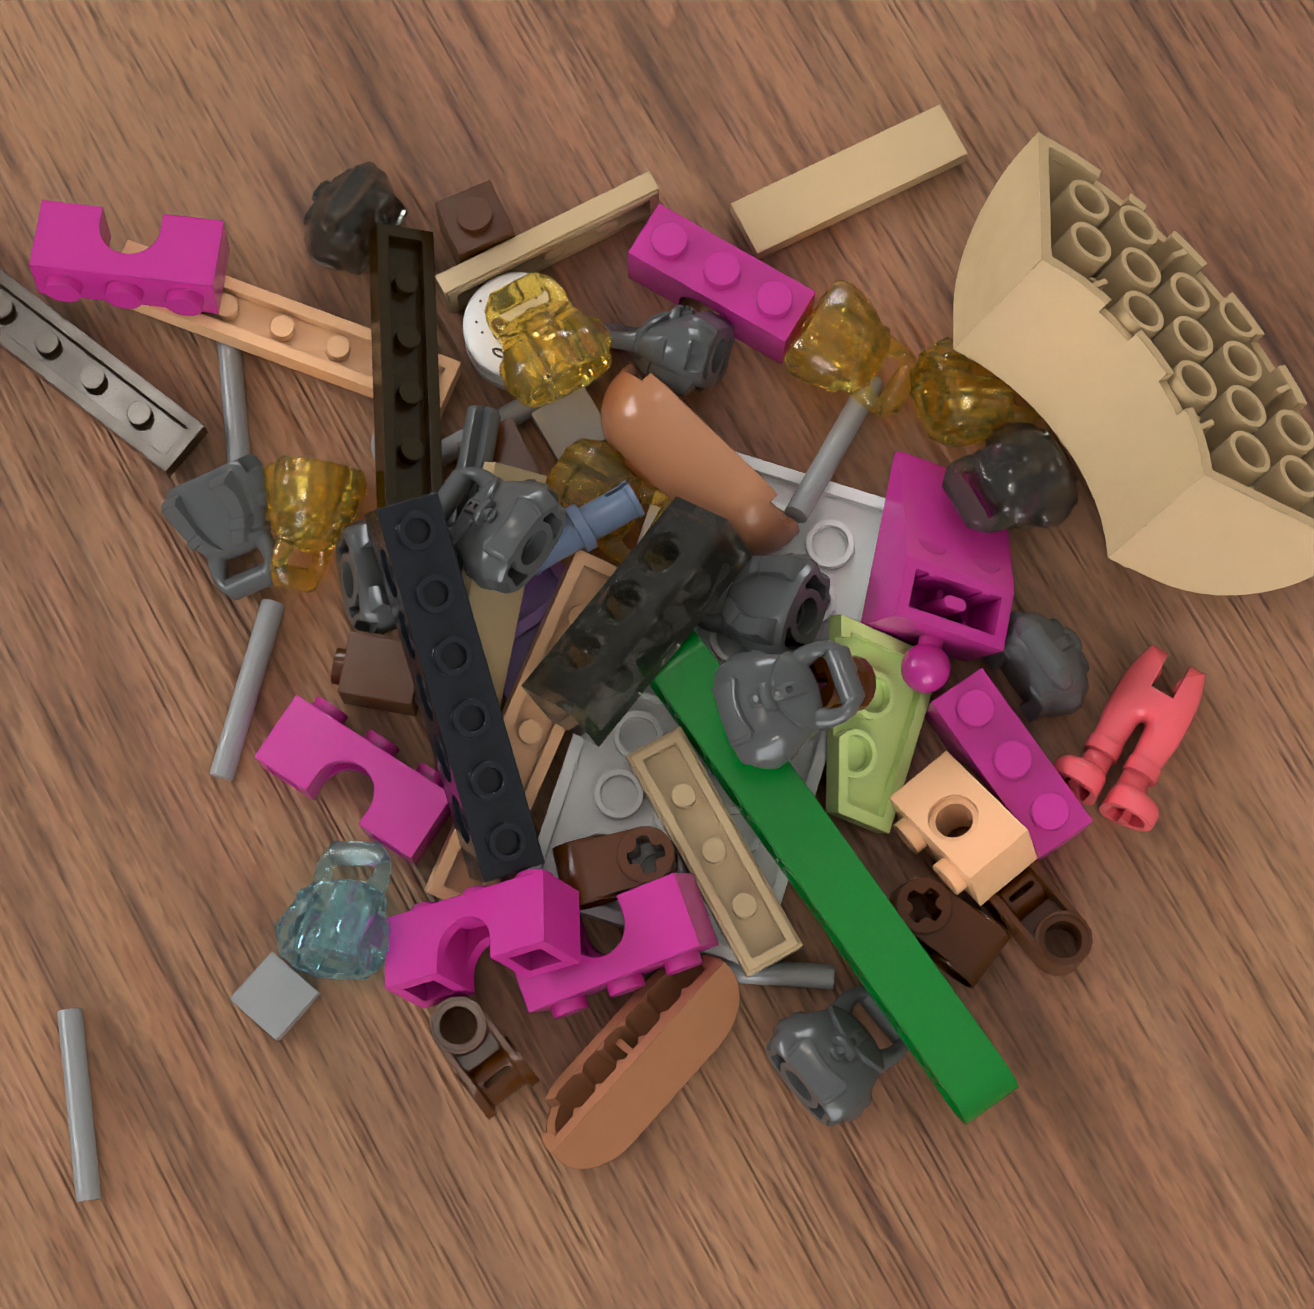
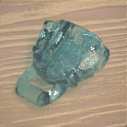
(340, 923)

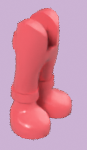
(1165, 725)

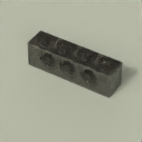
(637, 620)

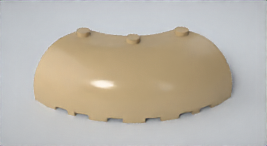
(1140, 378)

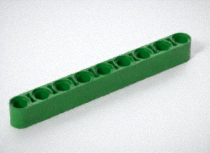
(841, 897)

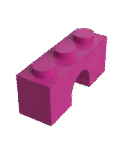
(690, 262)
(177, 272)
(315, 745)
(996, 745)
(525, 921)
(662, 929)

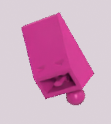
(936, 569)

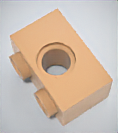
(950, 798)

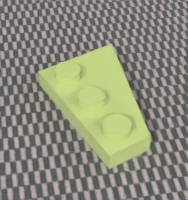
(875, 747)

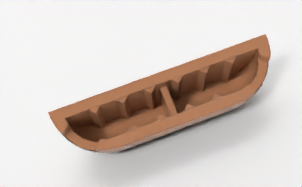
(688, 460)
(639, 1062)

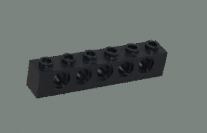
(454, 687)

